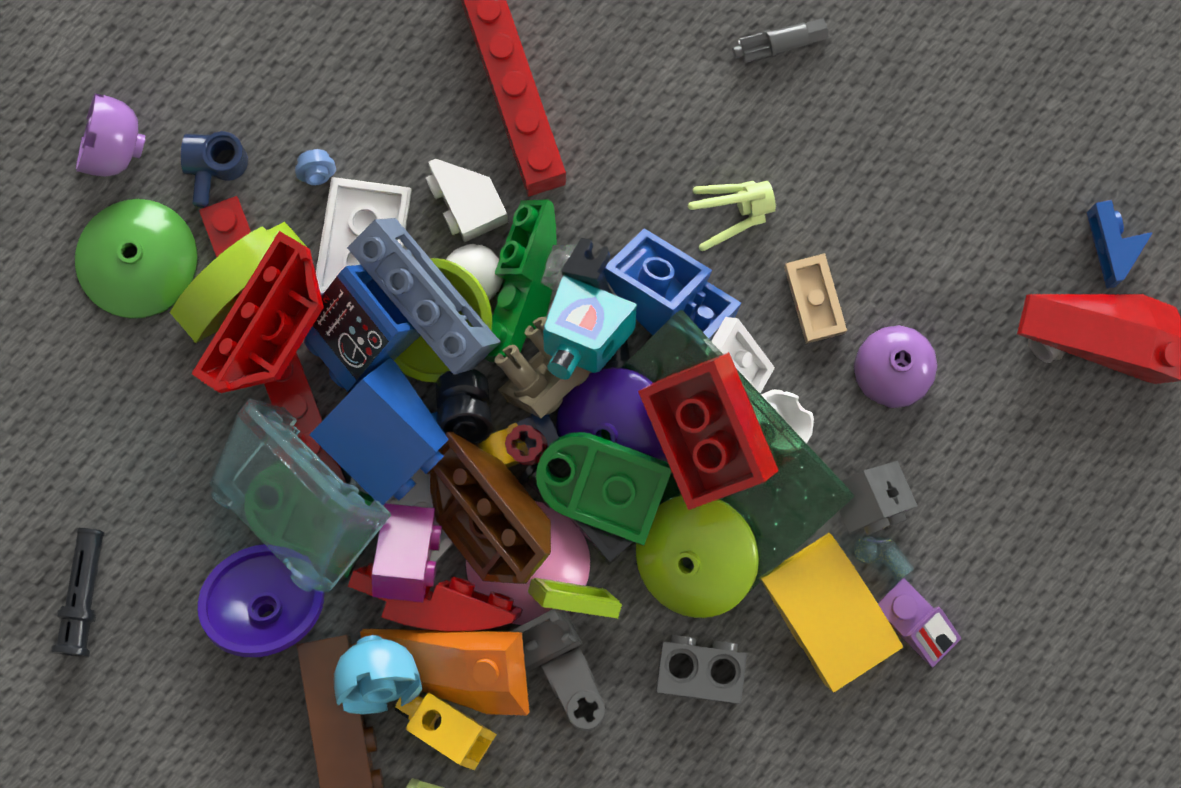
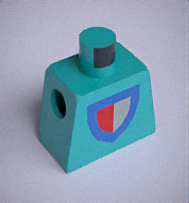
(585, 327)

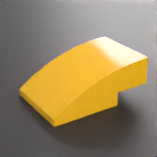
(831, 612)

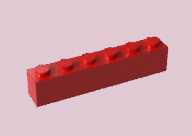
(515, 95)

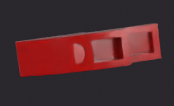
(449, 608)

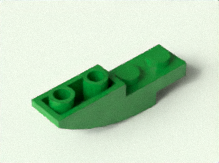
(522, 268)

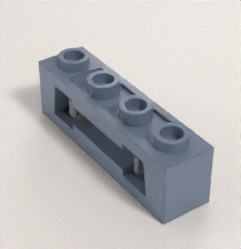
(423, 295)

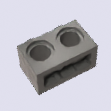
(699, 682)

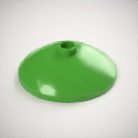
(151, 278)

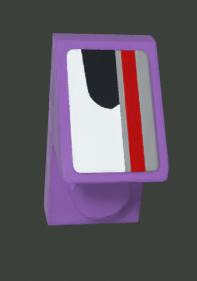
(919, 623)

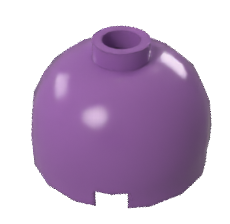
(109, 138)
(881, 375)

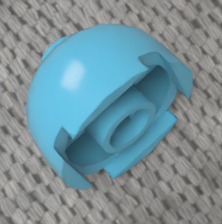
(375, 674)

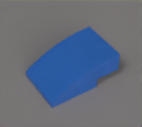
(665, 282)

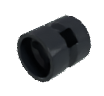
(464, 405)

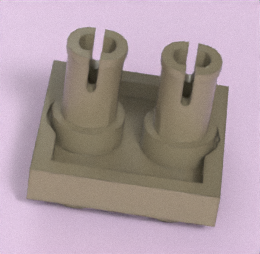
(530, 382)

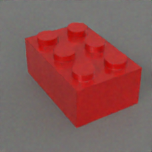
(708, 431)

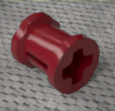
(518, 436)

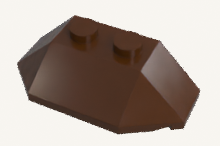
(488, 513)

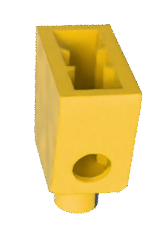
(456, 737)

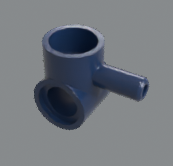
(199, 159)

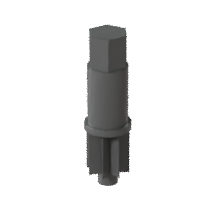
(780, 40)

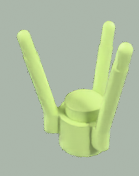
(751, 198)

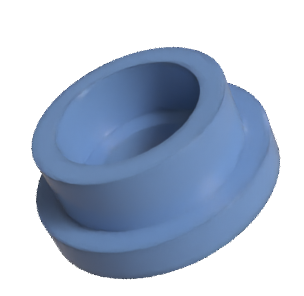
(315, 167)

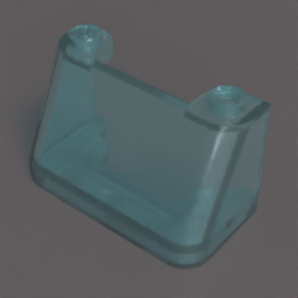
(293, 498)

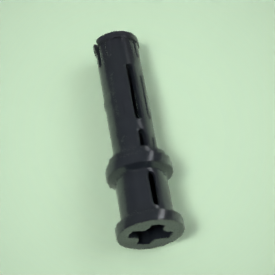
(77, 612)

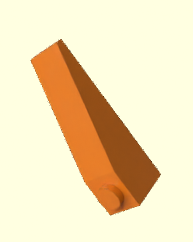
(468, 667)

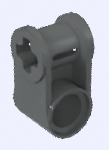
(572, 683)

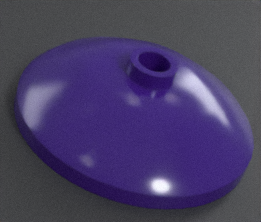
(611, 403)
(243, 591)

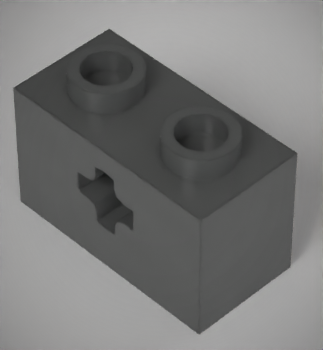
(879, 499)

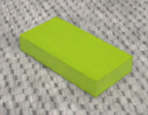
(574, 598)

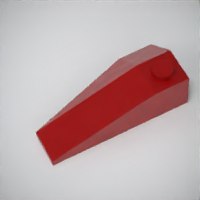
(1113, 330)

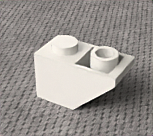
(469, 197)

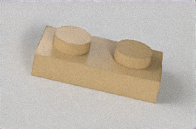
(815, 298)

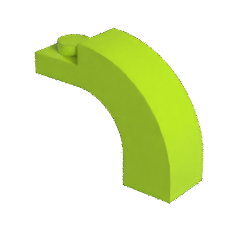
(218, 286)

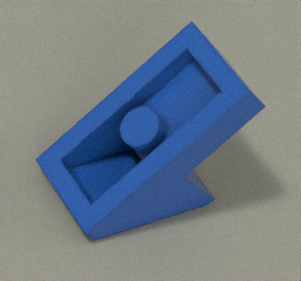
(1114, 252)

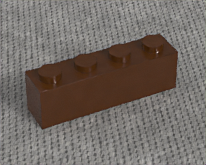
(338, 737)

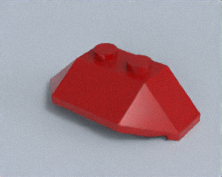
(265, 320)

